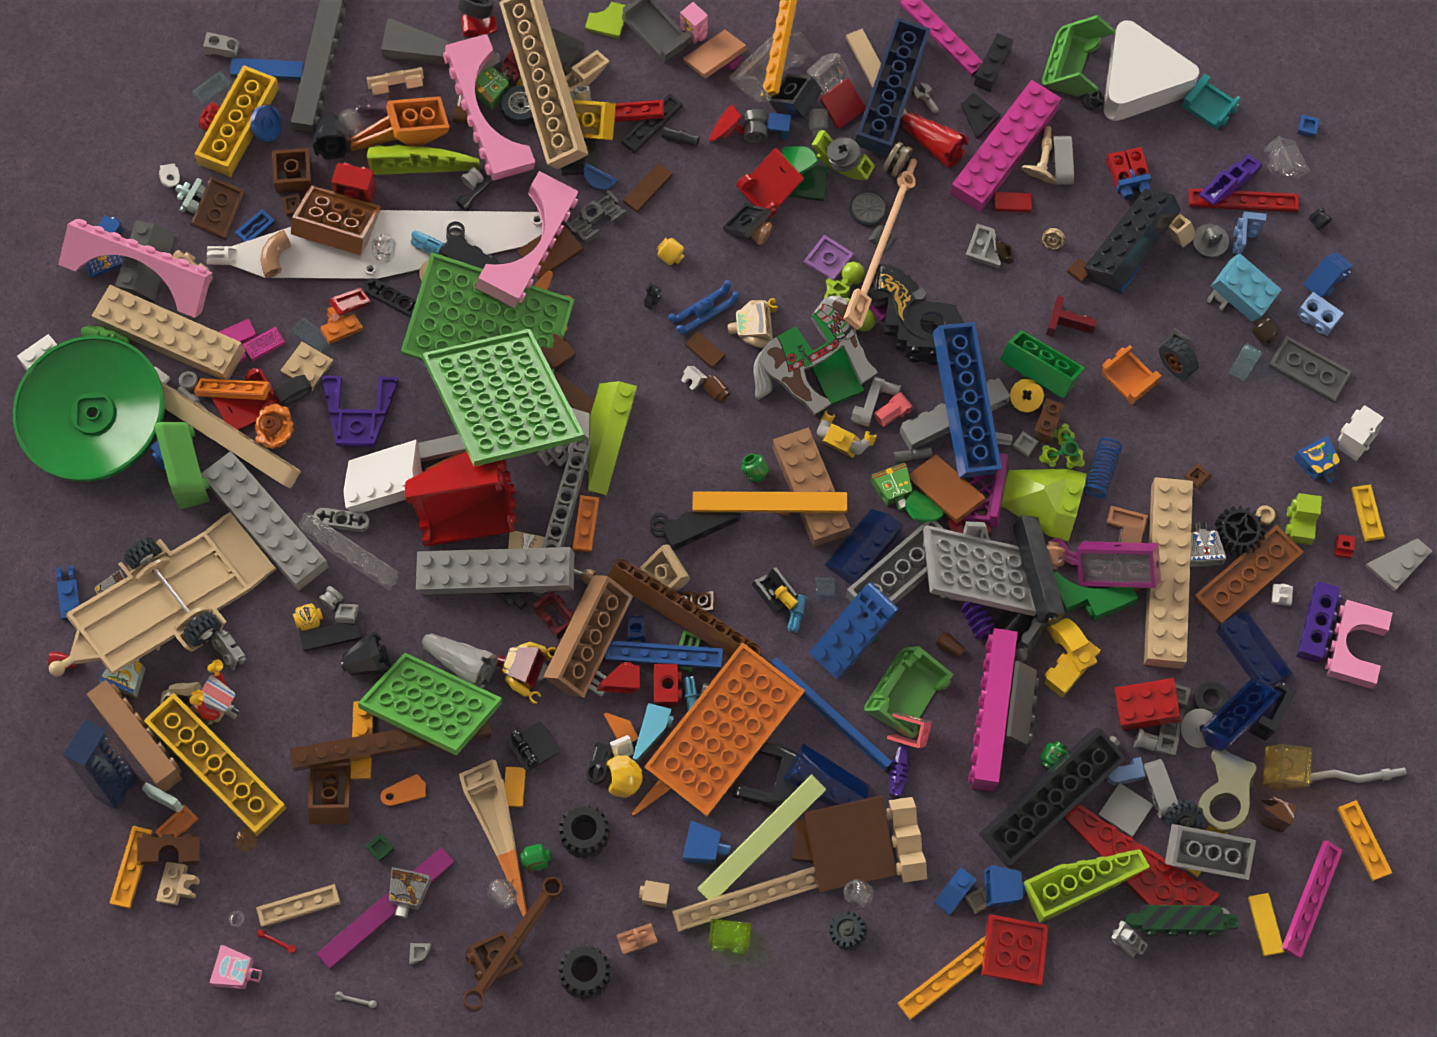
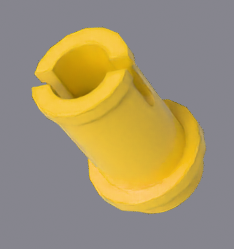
(786, 597)

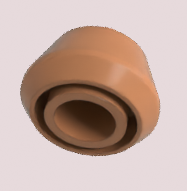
(762, 233)

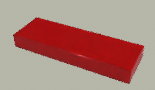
(639, 110)

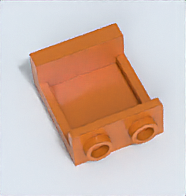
(1129, 375)

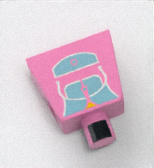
(233, 970)

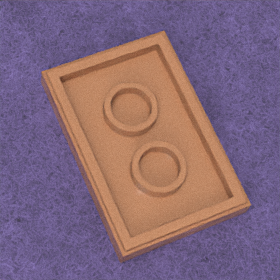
(715, 54)

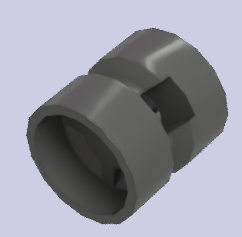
(755, 125)

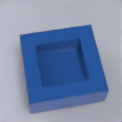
(1308, 126)

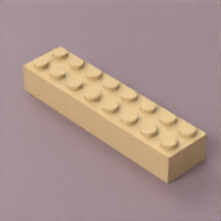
(168, 333)

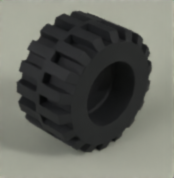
(589, 846)
(591, 987)

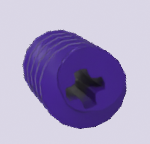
(977, 620)

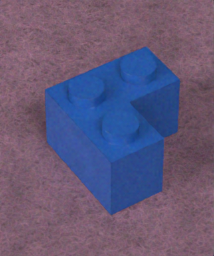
(1329, 272)

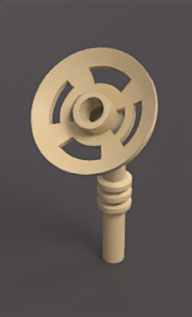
(1040, 171)

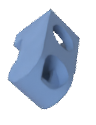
(1127, 773)

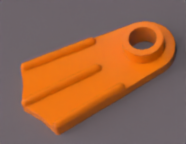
(405, 791)

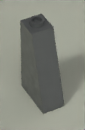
(412, 44)

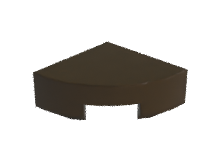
(1005, 251)

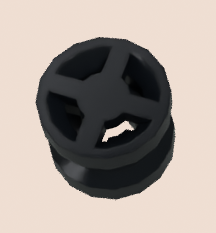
(1097, 97)
(1320, 218)

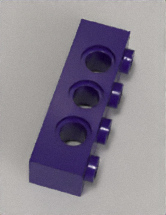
(1307, 648)

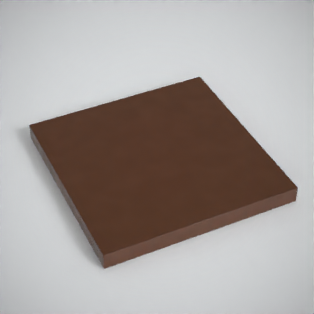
(850, 843)

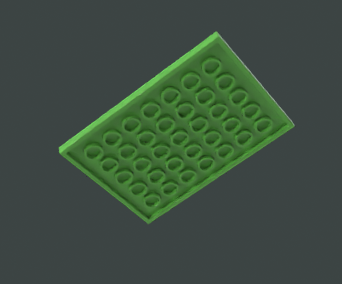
(456, 313)
(502, 397)

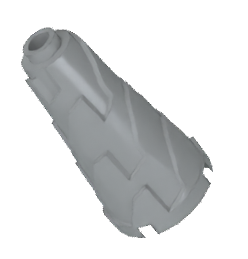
(462, 659)

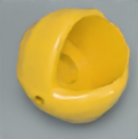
(625, 776)

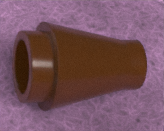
(949, 644)

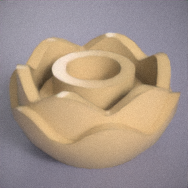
(1052, 243)

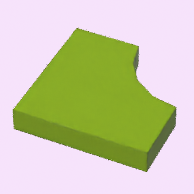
(607, 22)

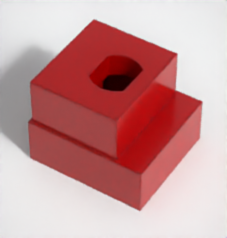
(1343, 551)

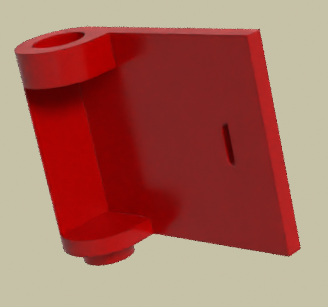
(769, 183)
(245, 410)

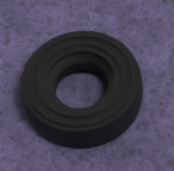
(1213, 687)

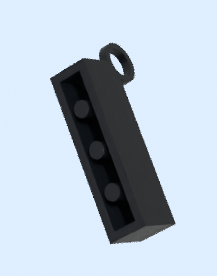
(460, 250)
(692, 526)

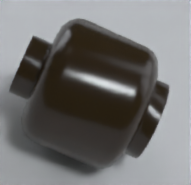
(1265, 330)

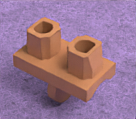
(637, 939)

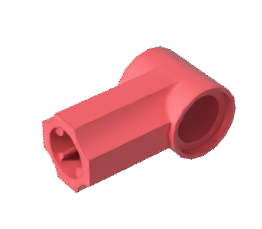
(896, 407)

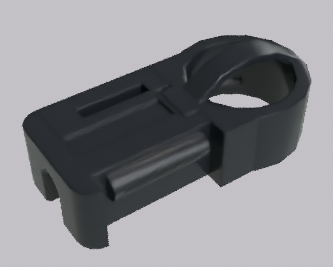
(601, 756)

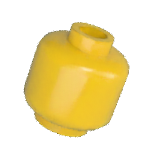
(670, 251)

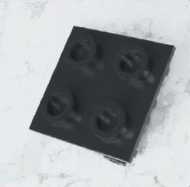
(533, 746)

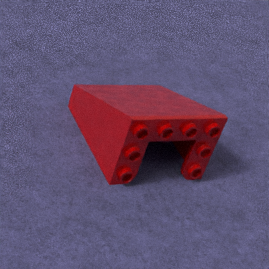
(463, 500)

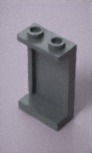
(655, 28)

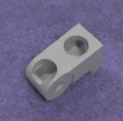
(220, 45)

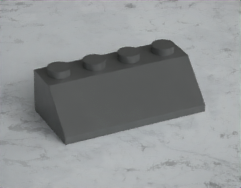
(136, 276)
(1020, 707)

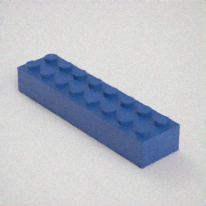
(967, 400)

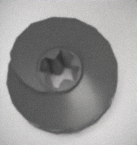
(844, 154)

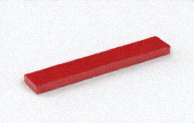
(1249, 201)

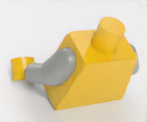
(841, 439)

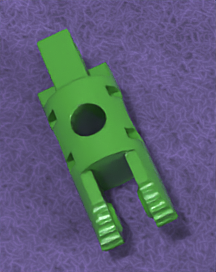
(91, 330)

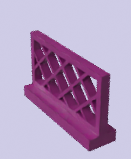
(996, 495)

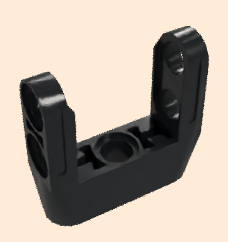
(782, 788)

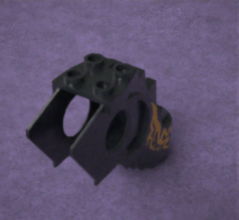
(908, 312)

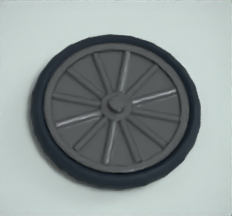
(868, 208)

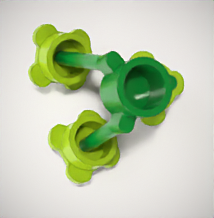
(1068, 448)

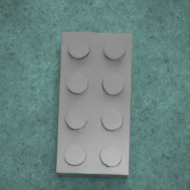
(1210, 851)

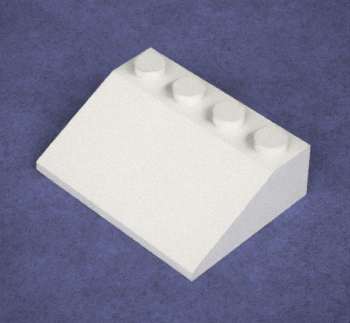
(381, 477)

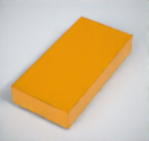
(515, 786)

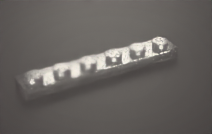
(348, 551)

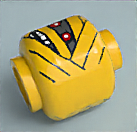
(307, 617)

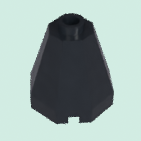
(331, 138)
(366, 657)

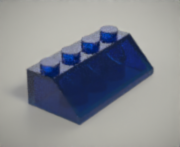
(864, 546)
(1253, 650)
(1239, 714)
(839, 784)

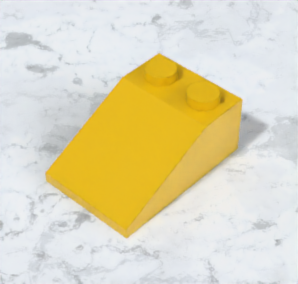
(595, 118)

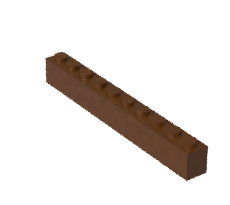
(363, 748)

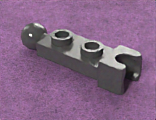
(1030, 639)

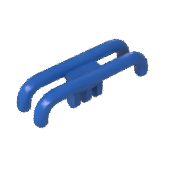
(704, 309)

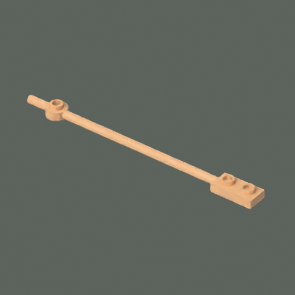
(860, 301)

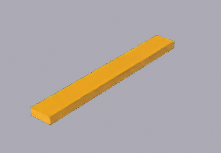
(770, 502)

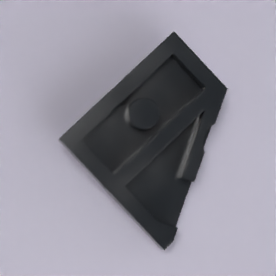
(979, 114)

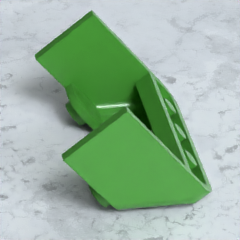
(1069, 55)
(181, 463)

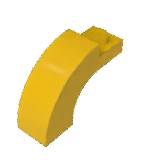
(1074, 642)

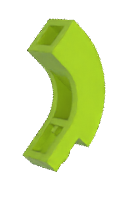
(860, 172)

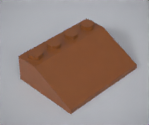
(335, 220)

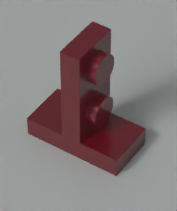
(1069, 319)

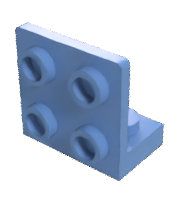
(1250, 226)

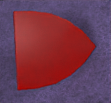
(727, 124)

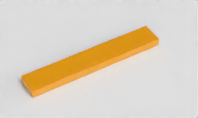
(943, 980)

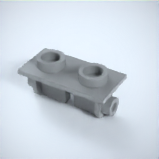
(222, 642)

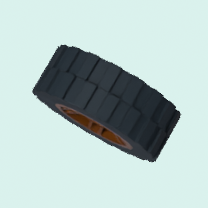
(1178, 358)

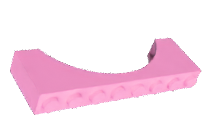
(501, 155)
(510, 280)
(185, 281)

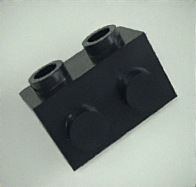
(768, 585)

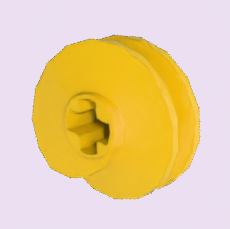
(1016, 395)

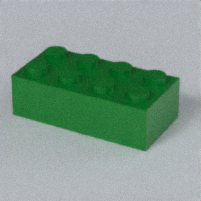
(1041, 364)

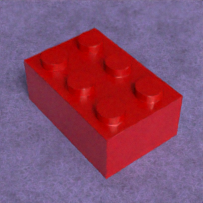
(1148, 704)

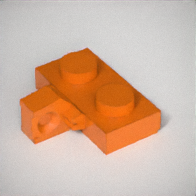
(340, 326)

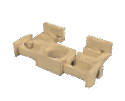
(380, 83)

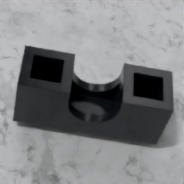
(992, 62)

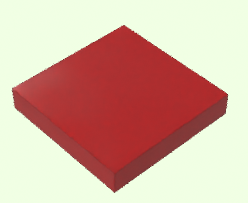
(842, 103)

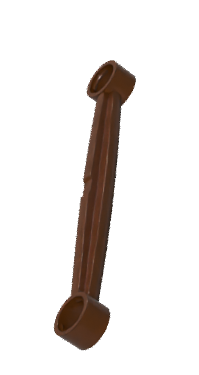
(512, 944)

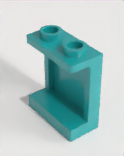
(1210, 103)

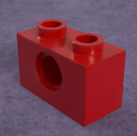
(662, 674)

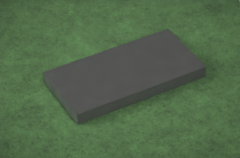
(1310, 369)

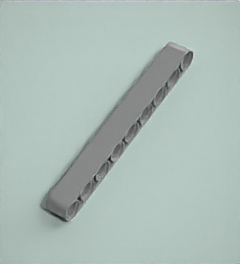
(566, 489)

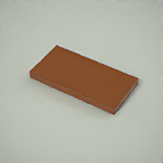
(946, 489)

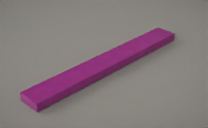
(377, 914)

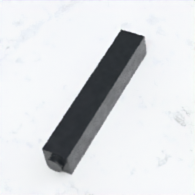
(1038, 570)

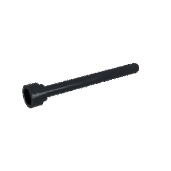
(464, 202)

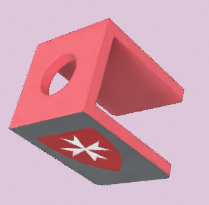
(923, 734)

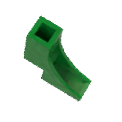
(1098, 602)

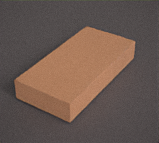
(1118, 517)

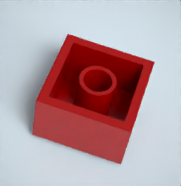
(354, 182)

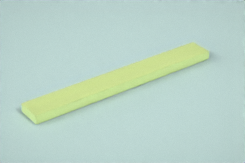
(762, 838)

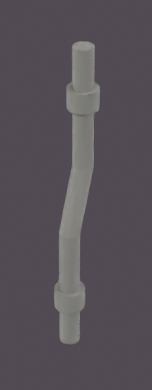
(1384, 774)

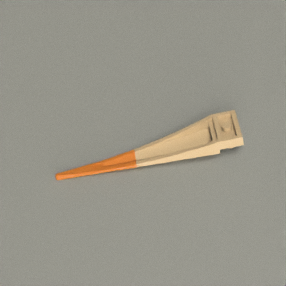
(489, 801)

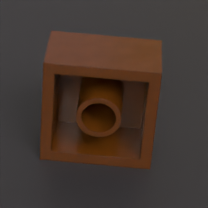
(292, 170)

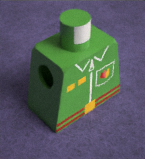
(491, 86)
(893, 485)

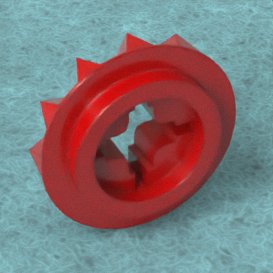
(208, 116)

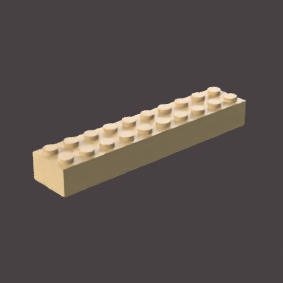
(544, 81)
(1169, 602)

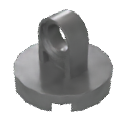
(1210, 241)

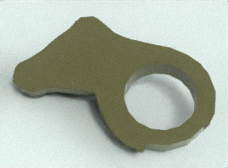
(1234, 781)

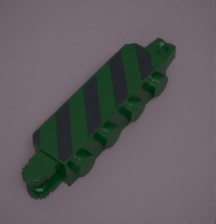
(1182, 920)

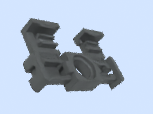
(605, 205)

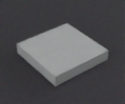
(1125, 810)

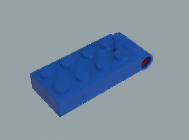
(854, 630)

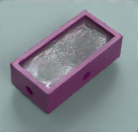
(1119, 564)

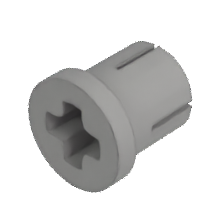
(1145, 740)

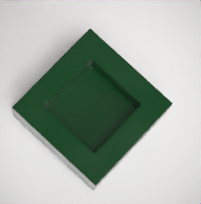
(380, 847)

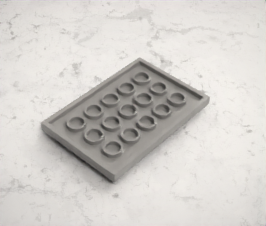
(977, 570)

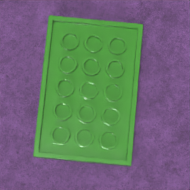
(430, 703)

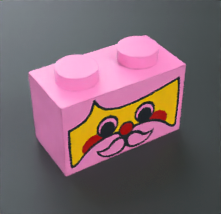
(694, 21)

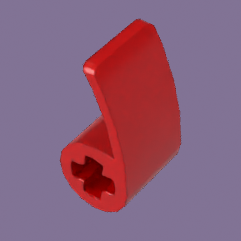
(472, 27)

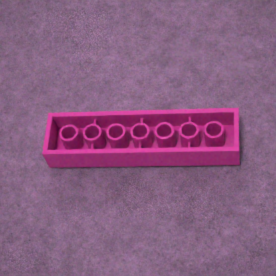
(1005, 146)
(993, 712)

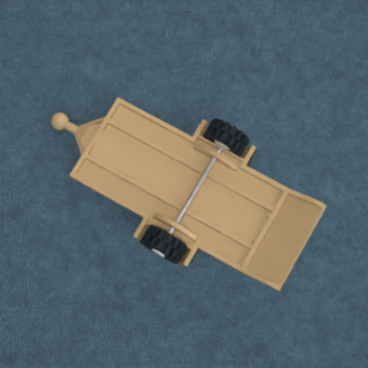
(159, 604)

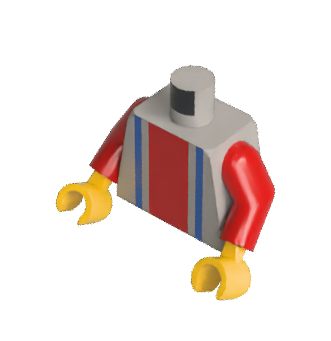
(214, 697)

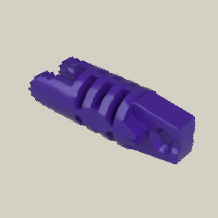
(899, 772)

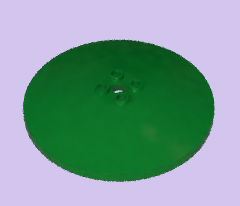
(62, 390)

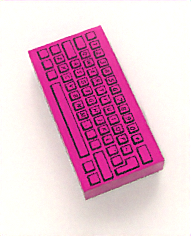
(264, 344)

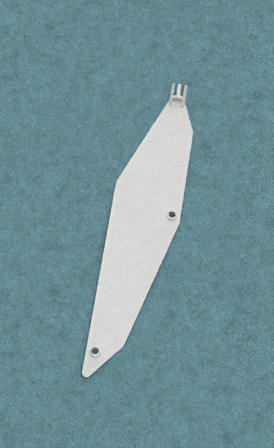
(308, 259)

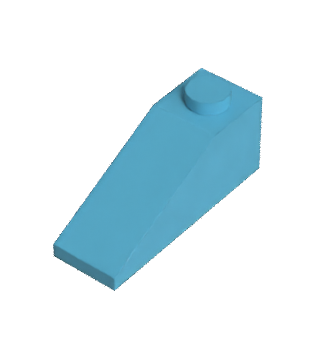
(652, 730)

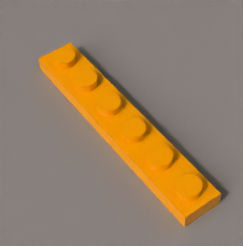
(779, 46)

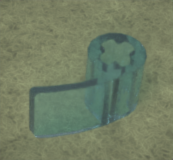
(1245, 362)

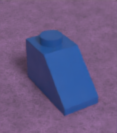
(955, 891)

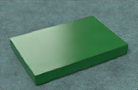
(837, 378)

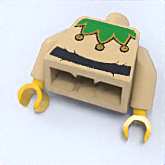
(754, 322)

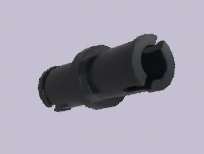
(680, 136)

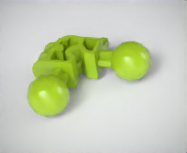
(852, 274)

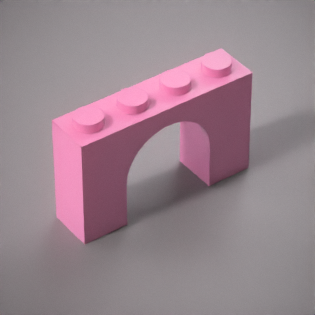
(1342, 663)

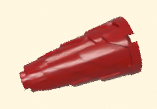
(941, 141)

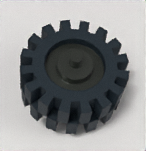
(1184, 814)
(848, 930)

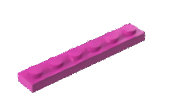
(943, 35)
(1312, 899)

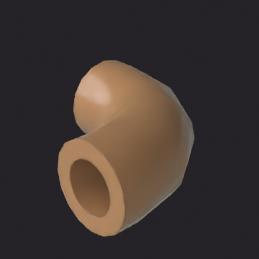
(271, 252)

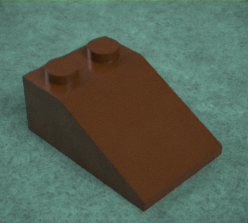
(330, 794)

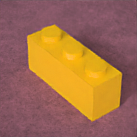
(1065, 673)

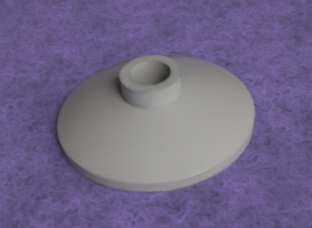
(1190, 727)

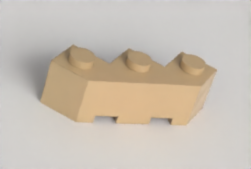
(907, 839)

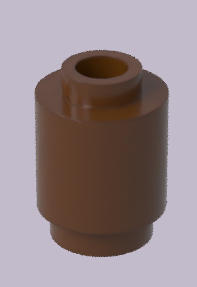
(716, 388)

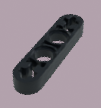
(395, 301)

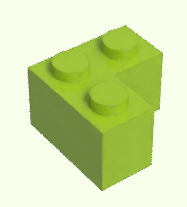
(1303, 517)

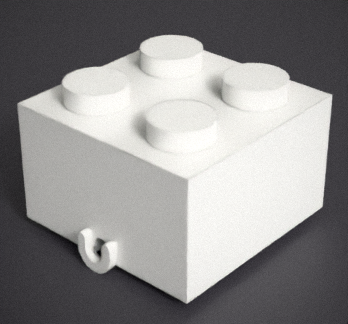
(1359, 432)

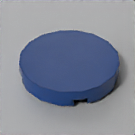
(266, 123)

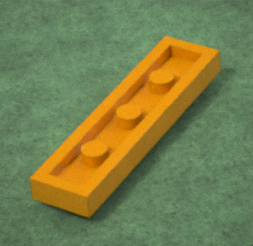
(361, 726)
(1364, 840)
(129, 872)

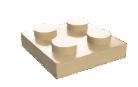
(307, 362)

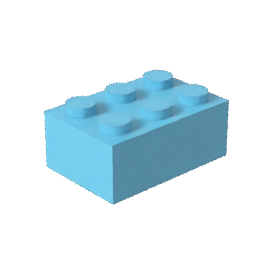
(1246, 287)

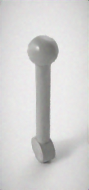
(339, 996)

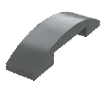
(1169, 733)

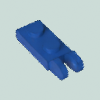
(67, 591)

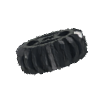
(1246, 532)

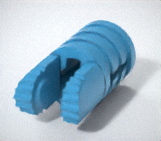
(426, 242)

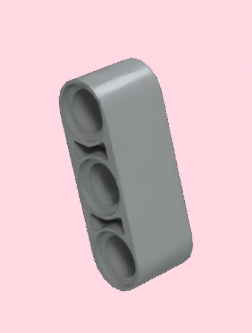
(1063, 159)
(1160, 786)

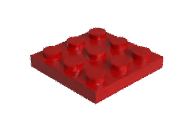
(1014, 950)

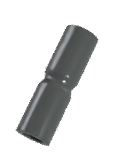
(915, 454)

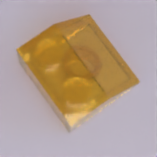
(1287, 766)

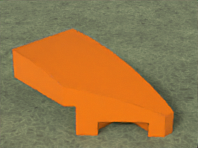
(620, 727)

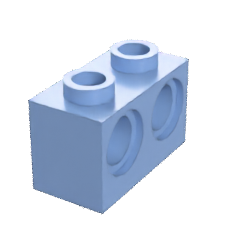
(1322, 310)

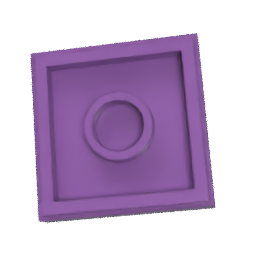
(828, 258)

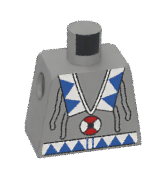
(1206, 547)

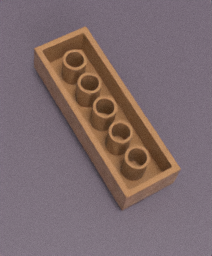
(807, 473)
(588, 636)
(135, 735)

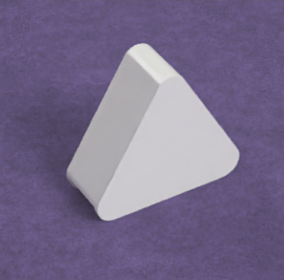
(1144, 73)

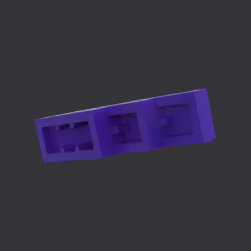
(1231, 180)

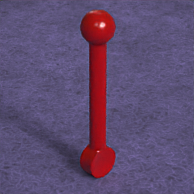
(291, 948)

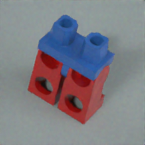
(1129, 171)

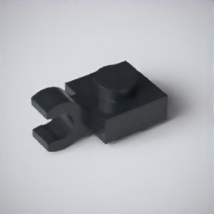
(653, 296)

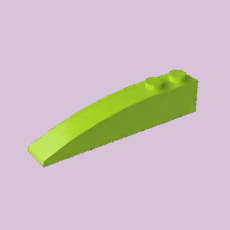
(417, 159)
(606, 432)
(1080, 881)

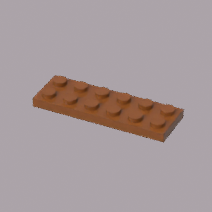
(1248, 575)

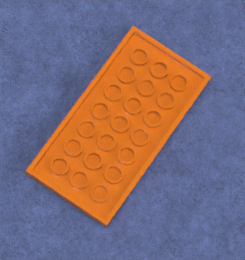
(724, 729)

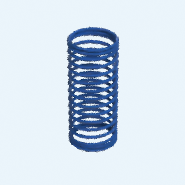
(1100, 487)

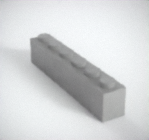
(936, 423)

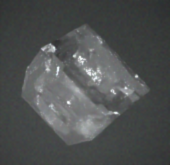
(829, 72)
(1286, 158)

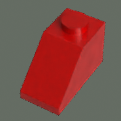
(622, 680)

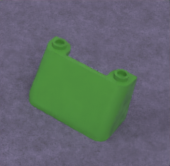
(907, 689)

